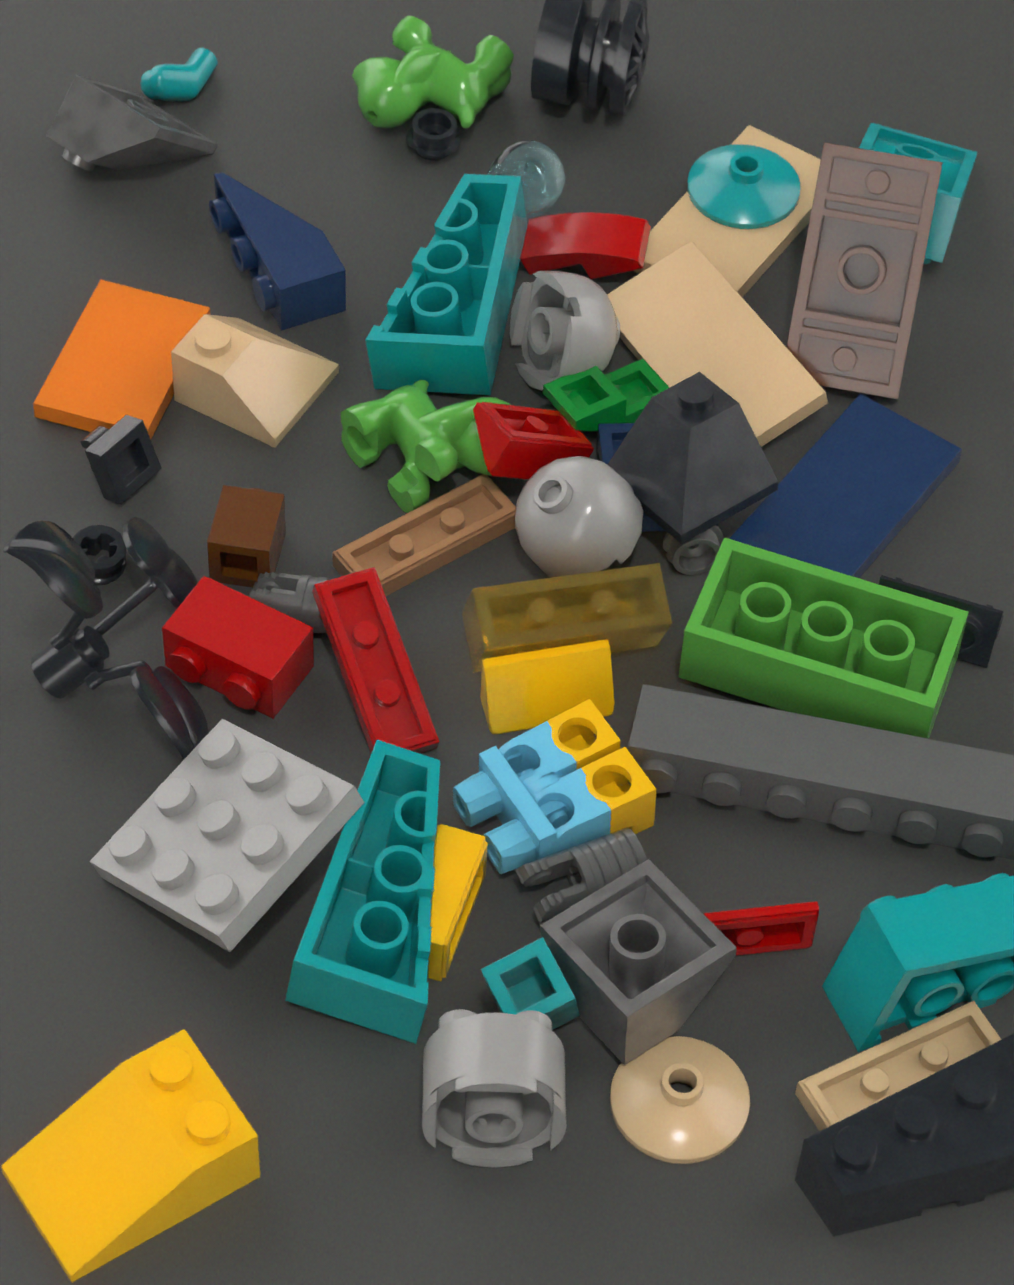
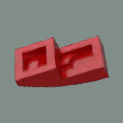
(598, 241)

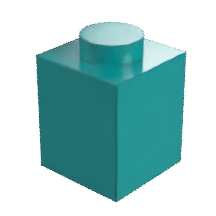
(531, 982)

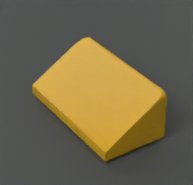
(540, 684)

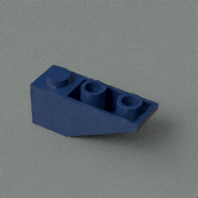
(286, 257)

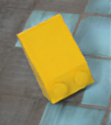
(134, 1157)

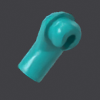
(179, 81)

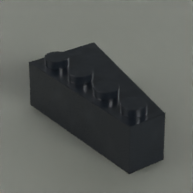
(917, 1147)

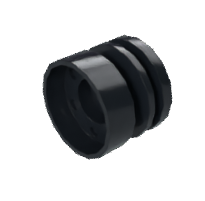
(590, 50)

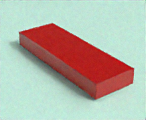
(374, 662)

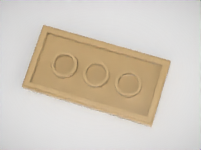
(738, 253)
(694, 321)

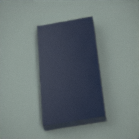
(852, 490)

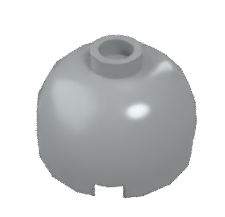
(562, 327)
(577, 517)

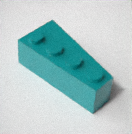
(373, 914)
(924, 956)

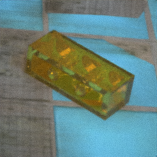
(526, 616)

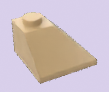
(247, 377)

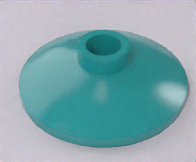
(743, 186)

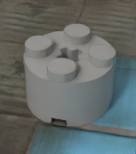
(494, 1086)

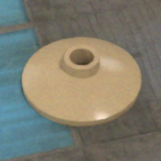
(677, 1124)

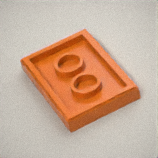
(117, 359)

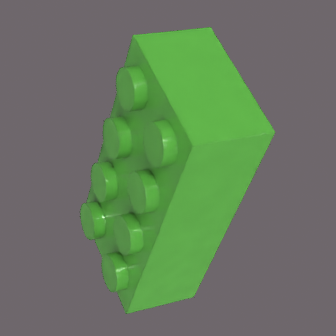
(820, 642)

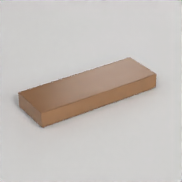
(430, 535)

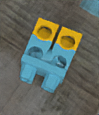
(556, 789)

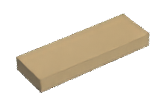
(894, 1065)

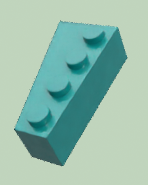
(459, 295)

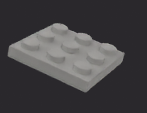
(227, 833)

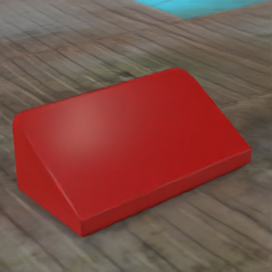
(525, 438)
(768, 927)

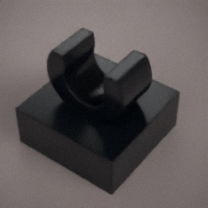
(121, 457)

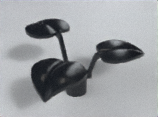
(80, 654)

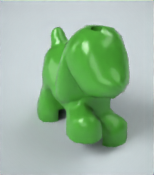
(395, 89)
(428, 437)

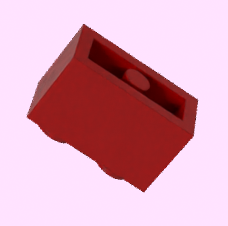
(238, 647)

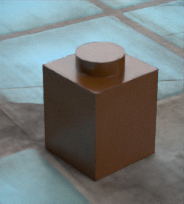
(246, 535)

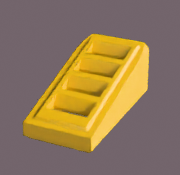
(458, 877)

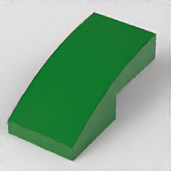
(604, 399)

